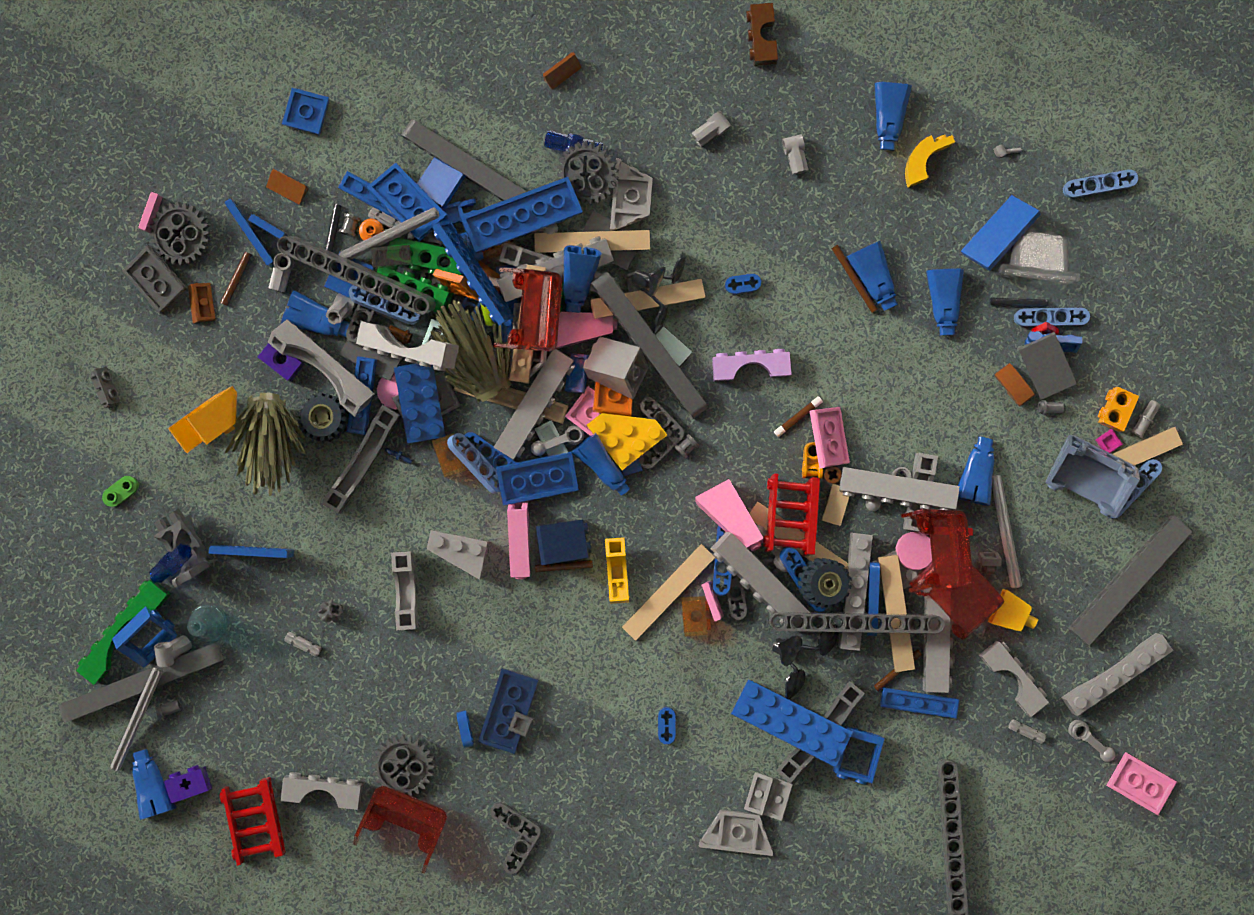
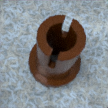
(401, 335)

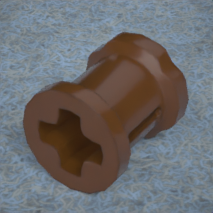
(834, 480)

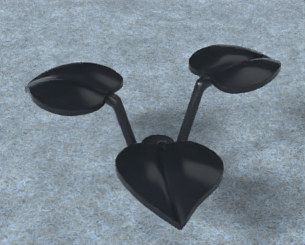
(652, 281)
(789, 649)

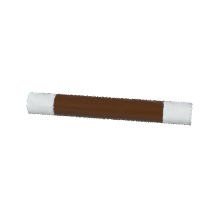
(798, 416)

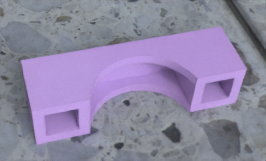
(775, 363)

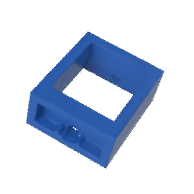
(147, 654)
(860, 777)

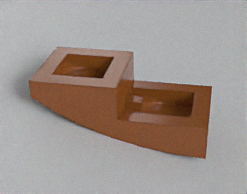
(1014, 384)

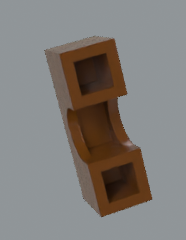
(759, 17)

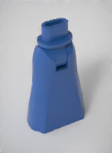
(890, 112)
(874, 273)
(578, 275)
(945, 292)
(311, 316)
(594, 454)
(978, 473)
(149, 786)

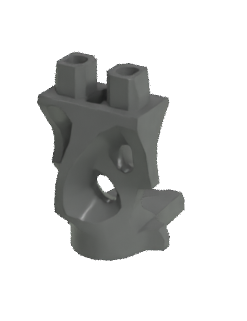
(183, 533)

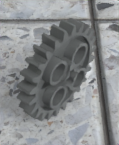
(604, 172)
(191, 245)
(415, 777)

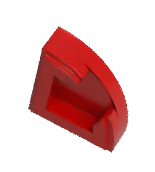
(1046, 328)

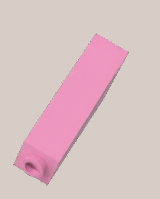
(582, 327)
(728, 511)
(519, 539)

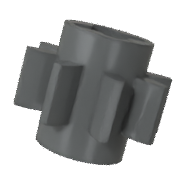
(330, 612)

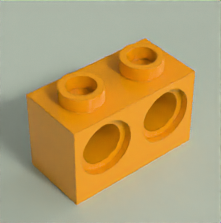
(1122, 411)

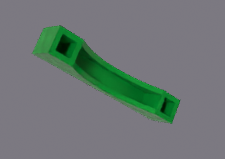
(98, 662)

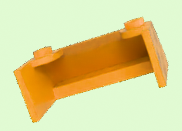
(207, 420)

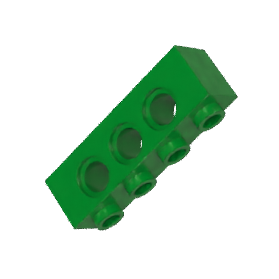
(420, 249)
(441, 293)

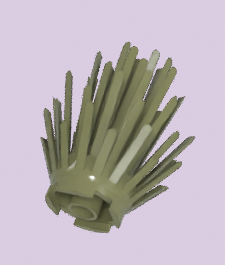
(478, 367)
(267, 441)

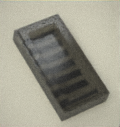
(391, 256)

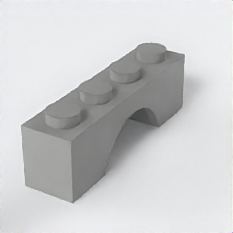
(923, 469)
(406, 600)
(1029, 696)
(346, 794)

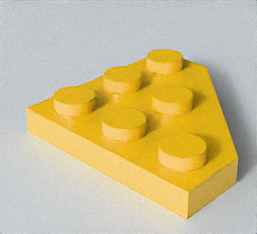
(626, 436)

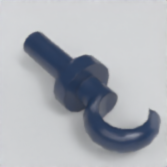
(398, 455)

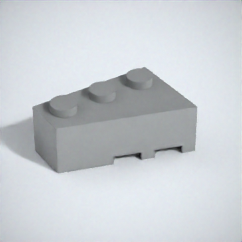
(460, 551)

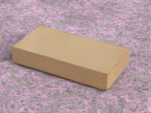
(835, 506)

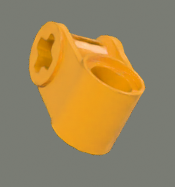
(810, 462)

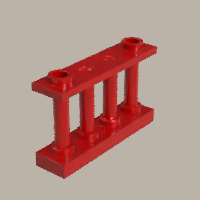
(808, 525)
(271, 826)

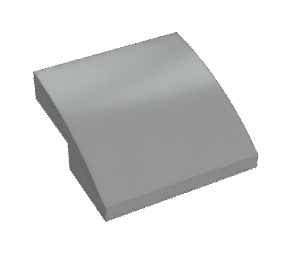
(768, 796)

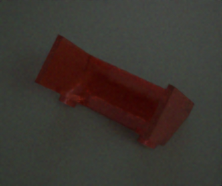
(538, 310)
(948, 548)
(407, 813)

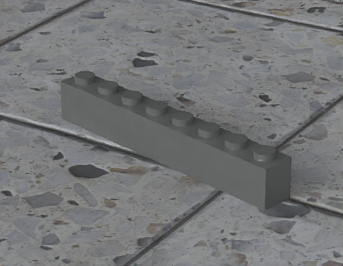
(1130, 580)

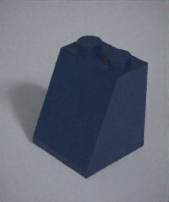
(563, 541)

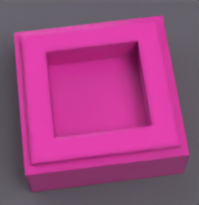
(1109, 441)

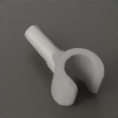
(1001, 151)

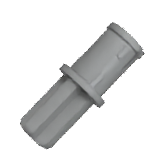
(1146, 418)

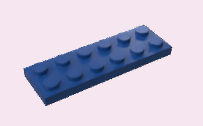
(521, 215)
(469, 266)
(792, 723)

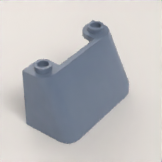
(1094, 475)

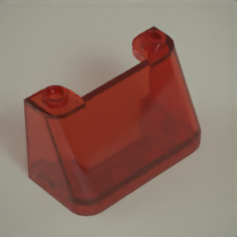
(967, 606)

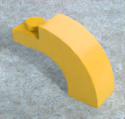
(916, 165)
(617, 570)

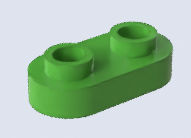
(119, 491)

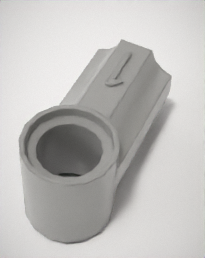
(714, 126)
(795, 151)
(281, 275)
(340, 309)
(168, 651)

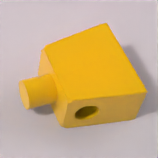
(1013, 613)

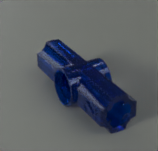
(562, 142)
(170, 563)

